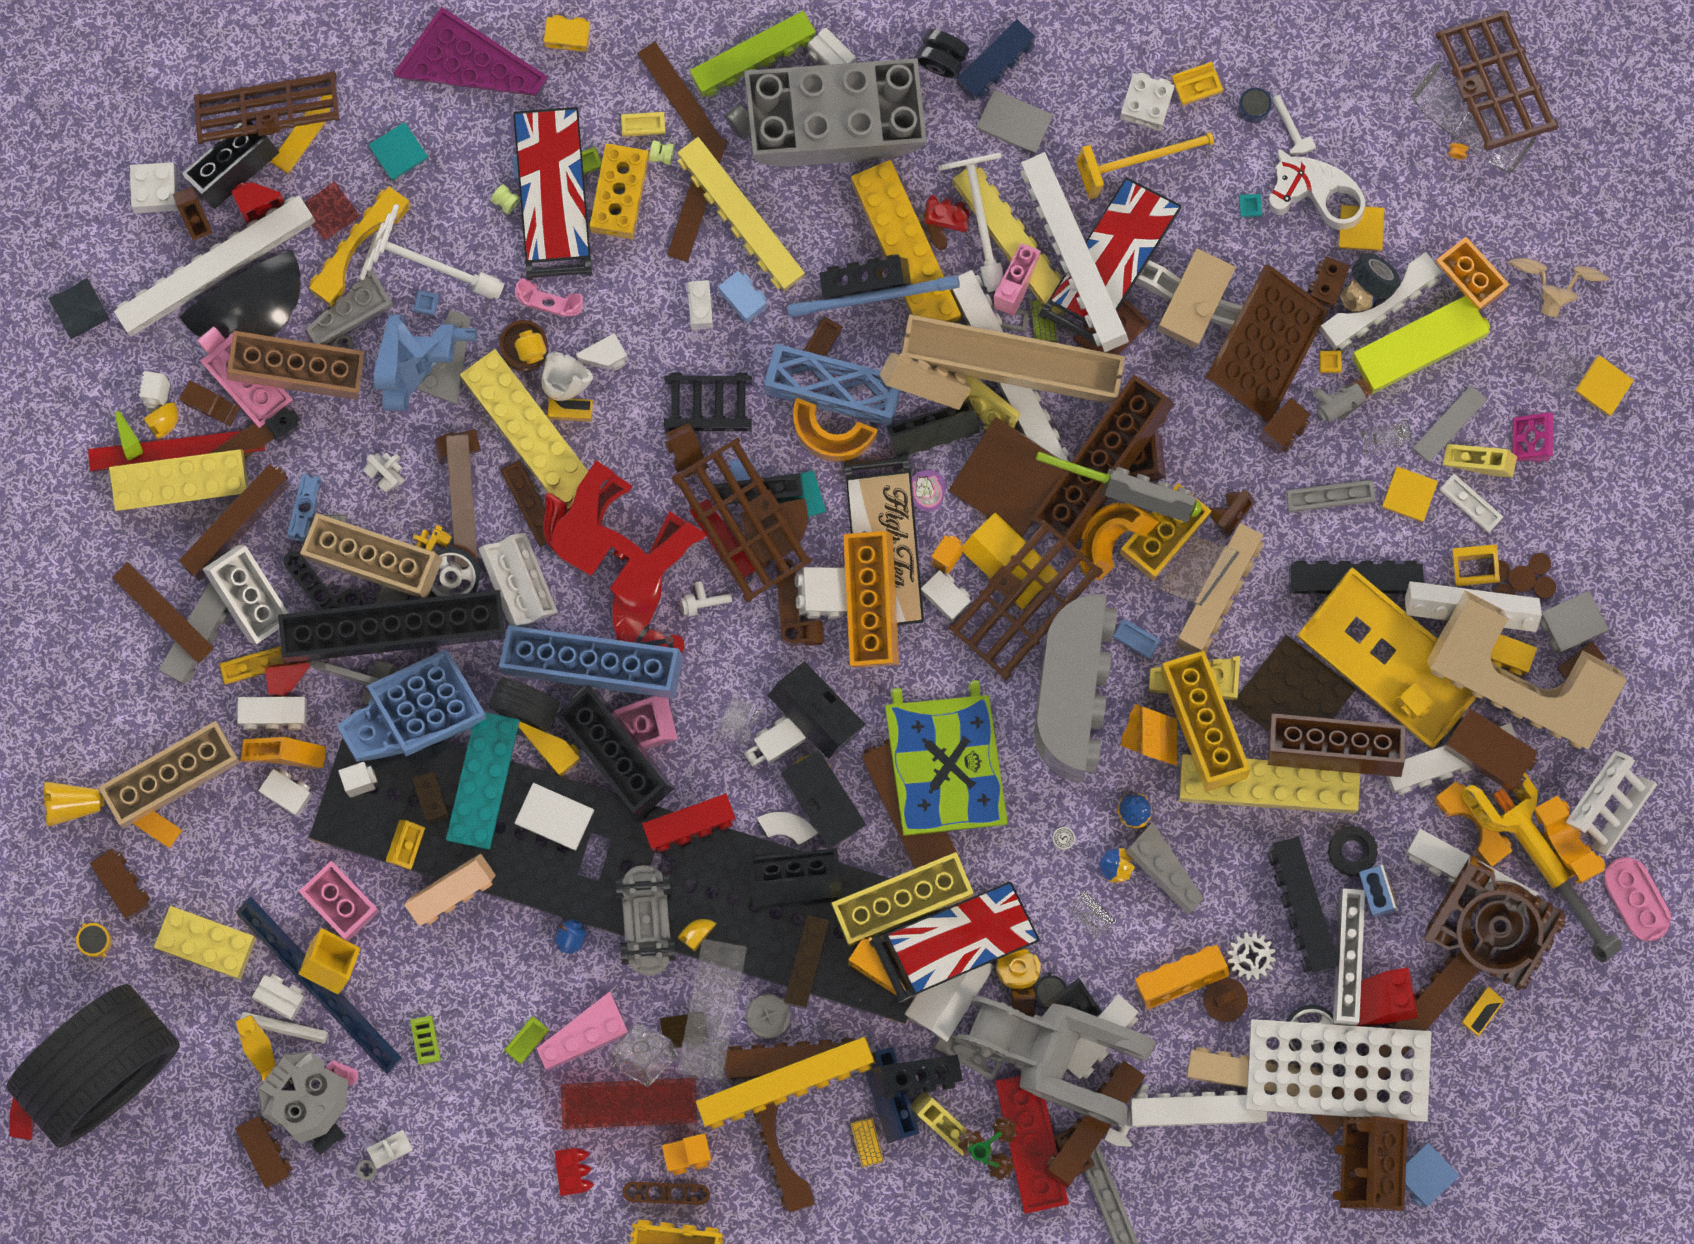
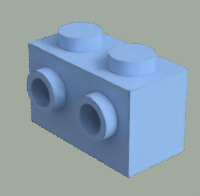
(742, 296)

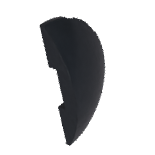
(250, 302)

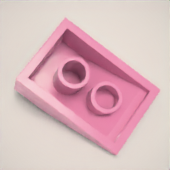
(649, 721)

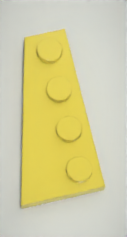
(1225, 673)

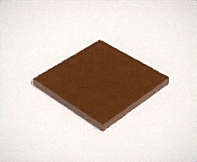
(1006, 476)

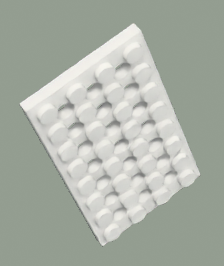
(1351, 1036)

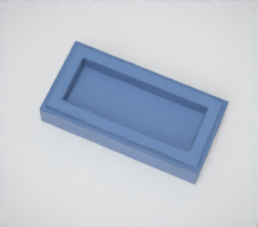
(1136, 638)

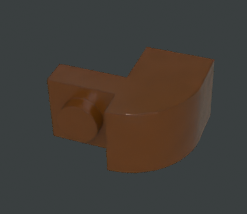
(441, 445)

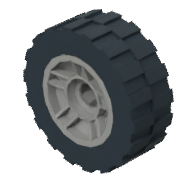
(1376, 275)

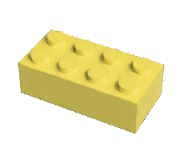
(205, 942)

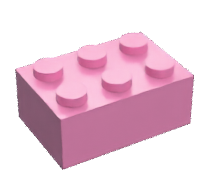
(339, 901)

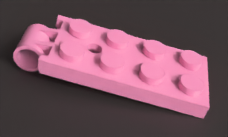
(254, 399)

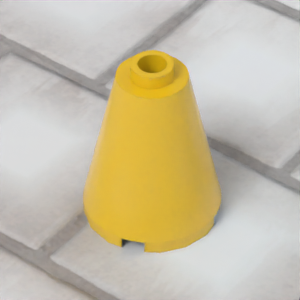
(69, 802)

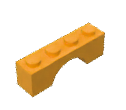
(1492, 846)

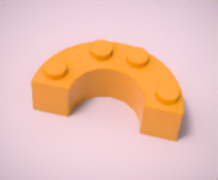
(827, 445)
(1105, 529)
(1569, 848)

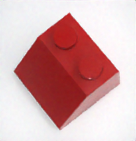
(256, 200)

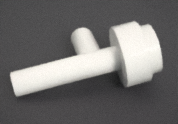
(689, 604)

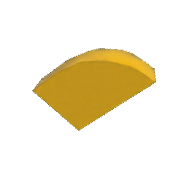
(163, 419)
(695, 932)

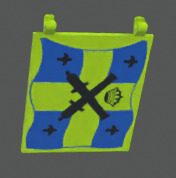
(945, 763)

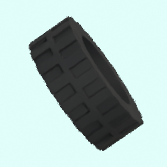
(1357, 834)

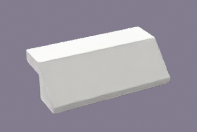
(519, 579)
(945, 1005)

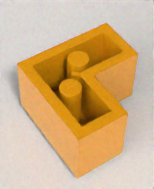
(686, 1154)

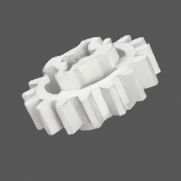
(1241, 958)

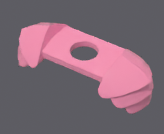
(529, 296)

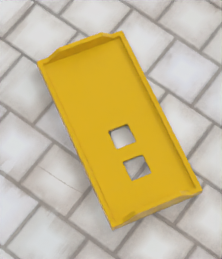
(1383, 683)

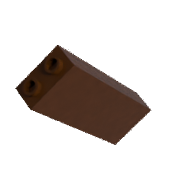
(235, 520)
(920, 847)

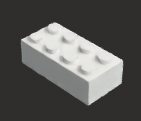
(246, 593)

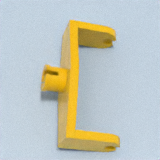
(256, 1045)

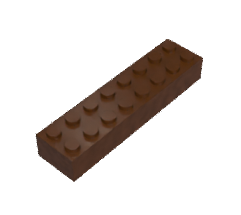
(1111, 445)

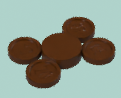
(1523, 577)

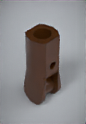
(938, 236)

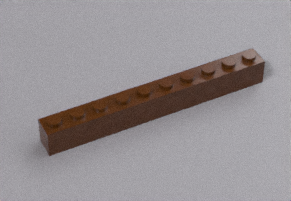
(1430, 1004)

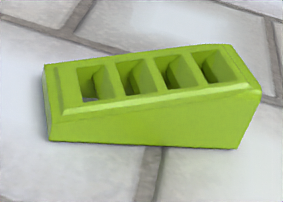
(129, 441)
(421, 1021)

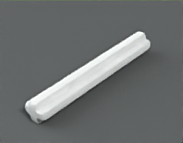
(289, 1028)

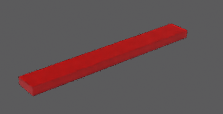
(106, 457)

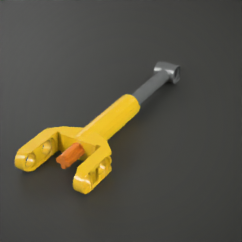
(1518, 820)

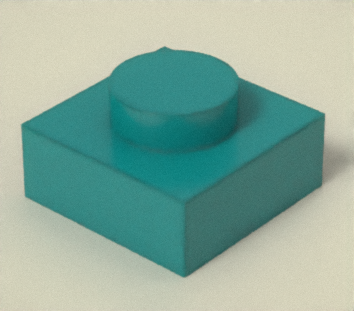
(1250, 205)

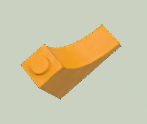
(283, 751)

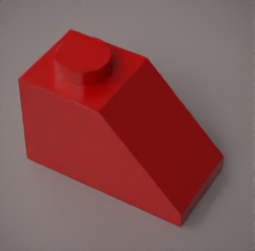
(284, 677)
(20, 1122)

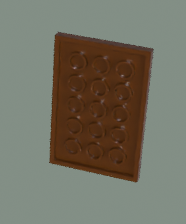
(1267, 343)

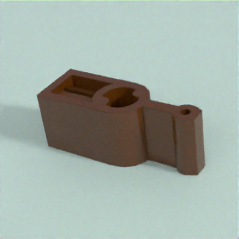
(209, 403)

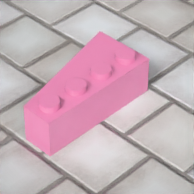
(587, 1032)

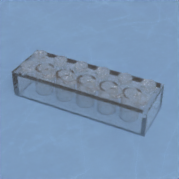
(712, 1010)

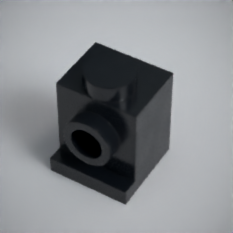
(283, 431)

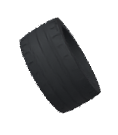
(524, 703)

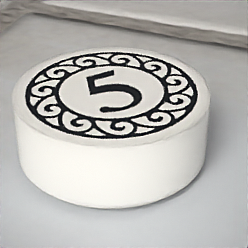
(1063, 838)

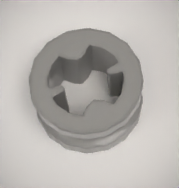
(361, 1174)

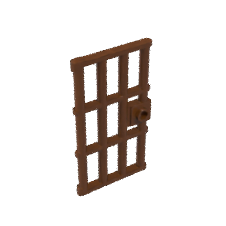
(1480, 85)
(266, 120)
(756, 510)
(1013, 587)

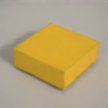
(1330, 361)

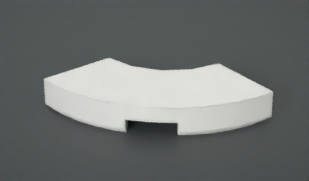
(788, 825)

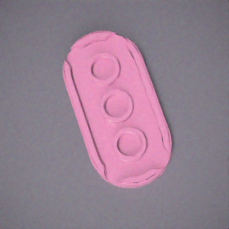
(1637, 899)

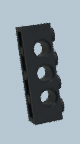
(897, 276)
(885, 1076)

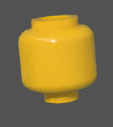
(530, 347)

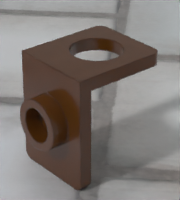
(1023, 1000)

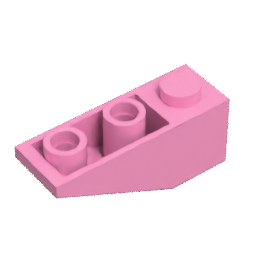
(1016, 280)

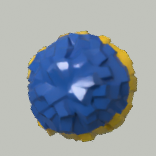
(1134, 810)
(1116, 865)

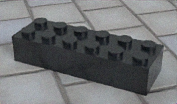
(615, 751)
(1303, 906)

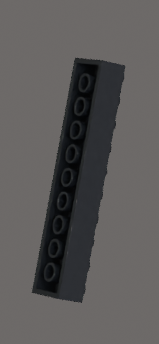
(391, 626)

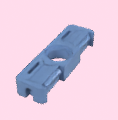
(306, 494)

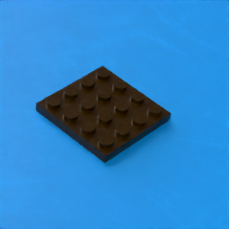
(1292, 684)

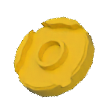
(1019, 969)

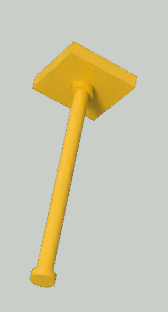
(1091, 172)

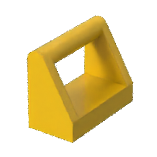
(1475, 553)

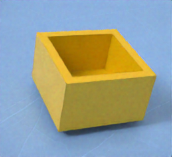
(329, 961)

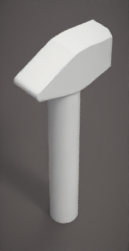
(1301, 146)
(1119, 1138)

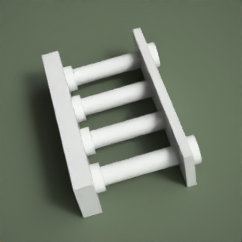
(1598, 794)

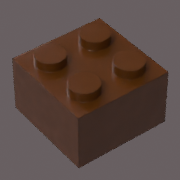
(1284, 426)

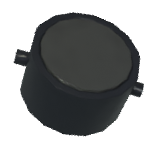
(1047, 988)

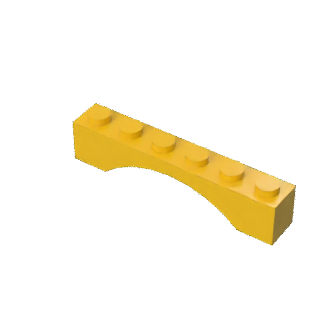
(331, 281)

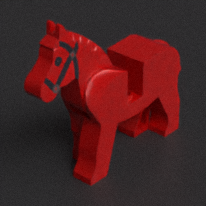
(584, 544)

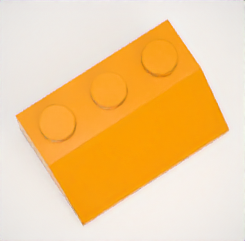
(1472, 273)

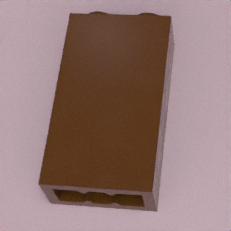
(1491, 751)

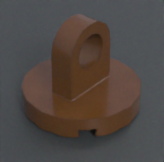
(1225, 1000)

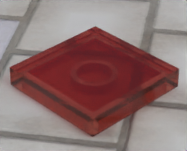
(331, 211)

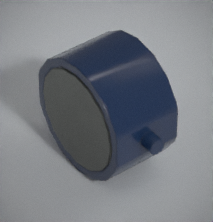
(1254, 105)

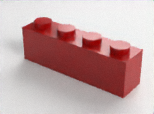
(689, 822)

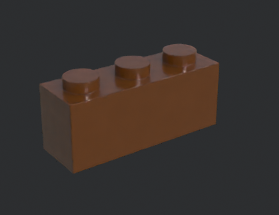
(121, 884)
(264, 1152)

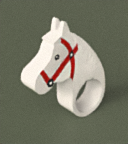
(1314, 179)

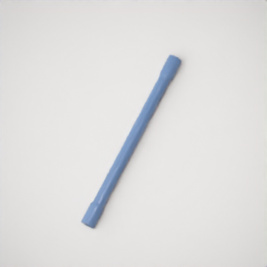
(940, 284)

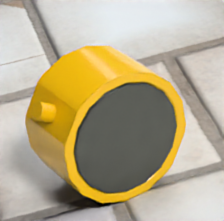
(94, 940)

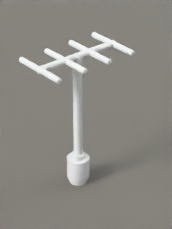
(991, 271)
(482, 283)

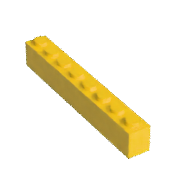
(786, 1082)

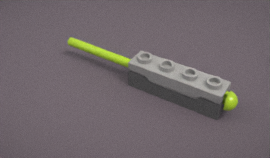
(1136, 490)

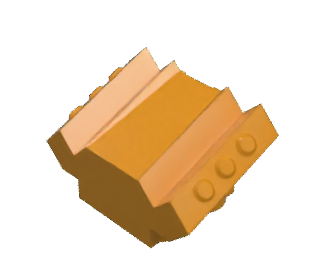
(1151, 734)

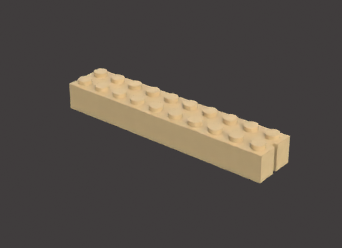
(1014, 359)

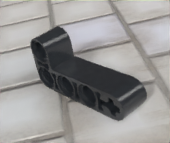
(317, 585)

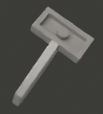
(379, 671)

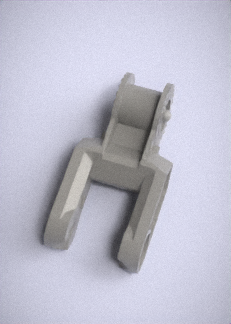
(1044, 1048)

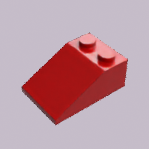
(1387, 998)

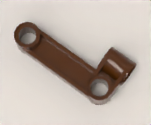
(809, 632)

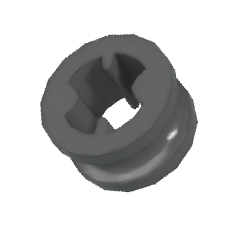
(341, 338)

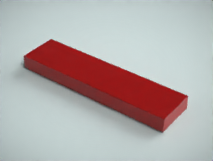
(728, 540)

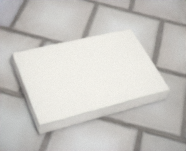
(554, 816)

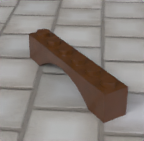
(796, 1191)

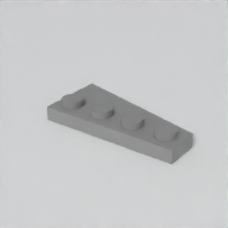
(358, 306)
(1161, 864)

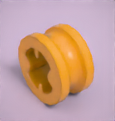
(1458, 151)

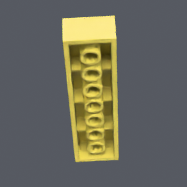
(525, 426)
(1276, 788)

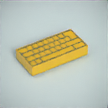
(867, 1142)

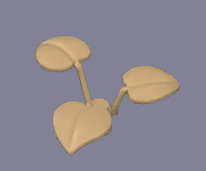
(1554, 296)

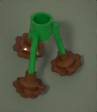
(974, 1144)

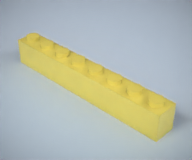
(740, 214)
(1009, 233)

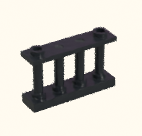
(697, 421)

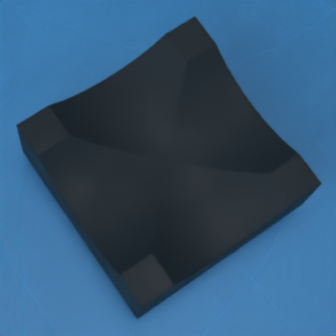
(79, 308)

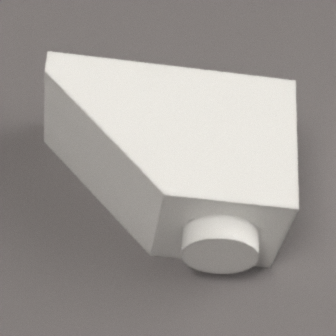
(604, 354)

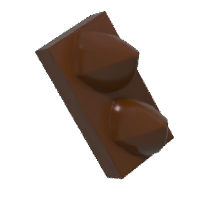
(1229, 518)

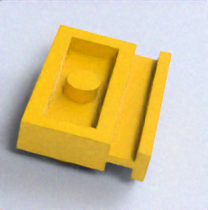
(1197, 83)

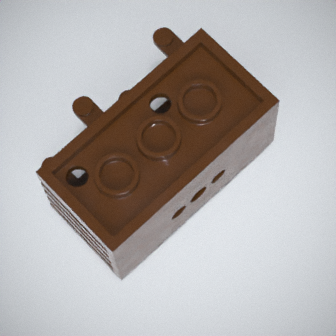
(1373, 1163)

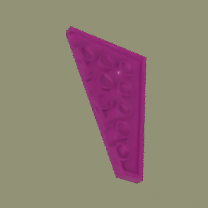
(464, 57)

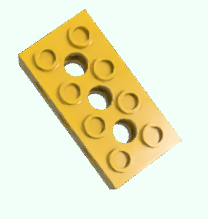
(629, 202)

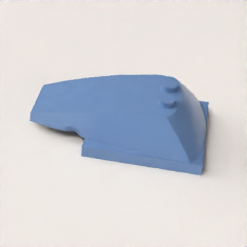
(412, 710)

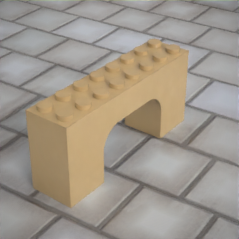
(1568, 711)

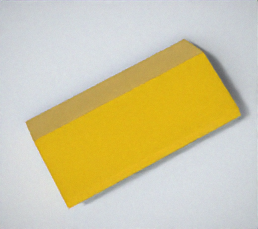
(992, 548)

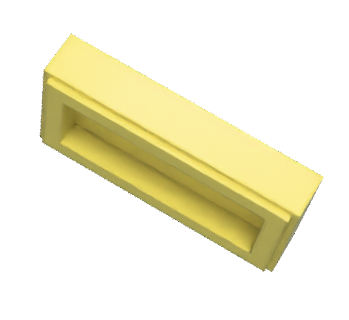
(643, 124)

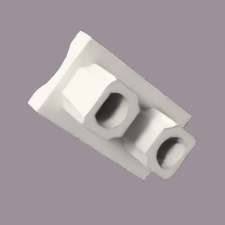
(378, 464)
(389, 1149)

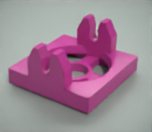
(1519, 425)

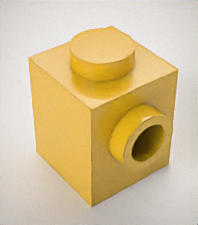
(1414, 701)

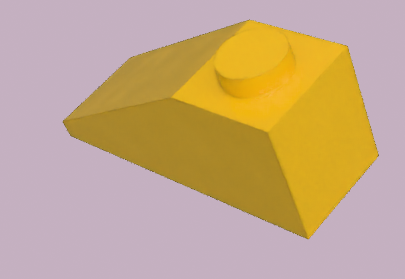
(553, 749)

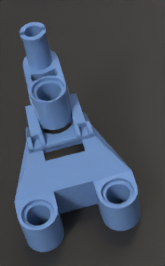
(405, 355)

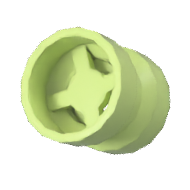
(661, 152)
(505, 199)

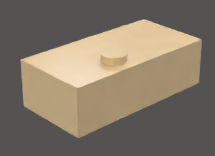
(1196, 298)

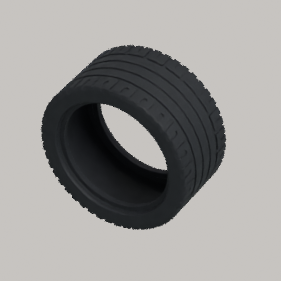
(92, 1065)

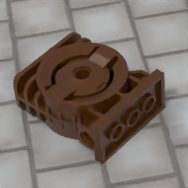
(1511, 965)

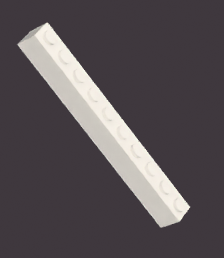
(1074, 251)
(214, 266)
(1033, 420)

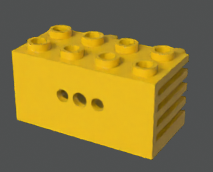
(646, 1233)

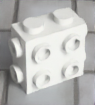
(821, 592)

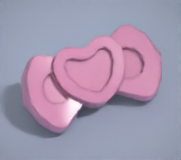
(344, 1071)

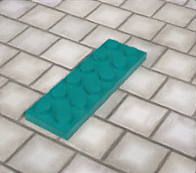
(483, 781)

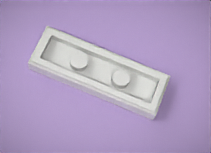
(1471, 503)

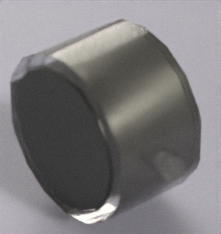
(739, 121)

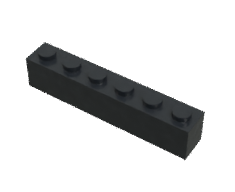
(1323, 577)

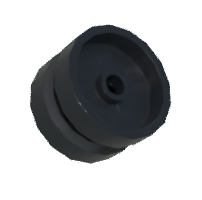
(942, 53)

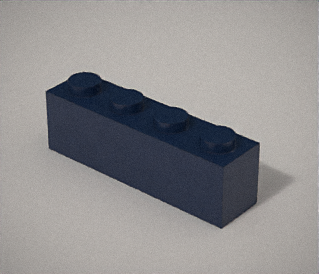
(995, 60)
(894, 1113)

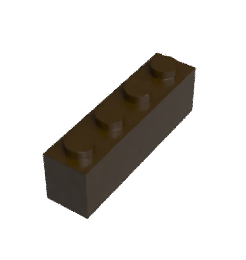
(806, 962)

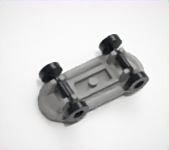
(646, 920)

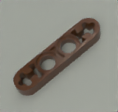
(666, 1189)

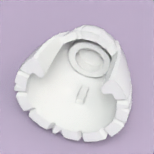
(564, 376)

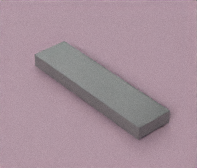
(1449, 424)
(1330, 496)

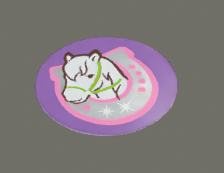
(928, 490)

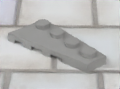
(445, 378)

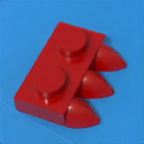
(946, 215)
(570, 1171)

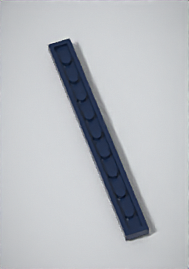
(334, 1003)

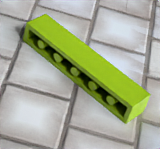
(752, 54)

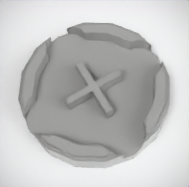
(768, 1016)

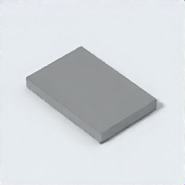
(1014, 121)

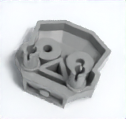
(317, 1106)

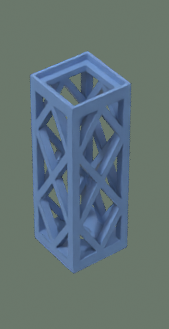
(828, 365)

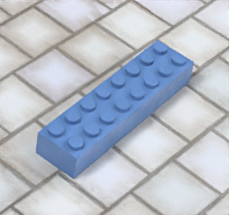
(591, 662)

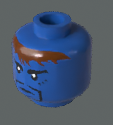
(570, 936)

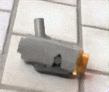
(1342, 402)

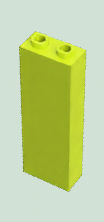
(1420, 344)

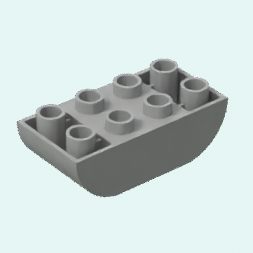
(835, 112)
(1068, 684)

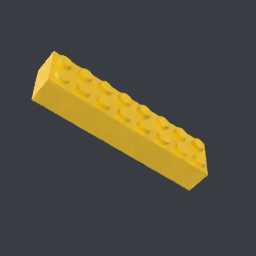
(901, 233)

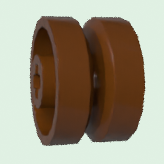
(508, 349)

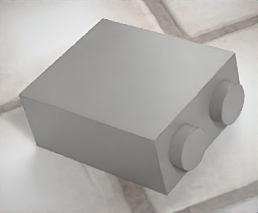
(1573, 623)

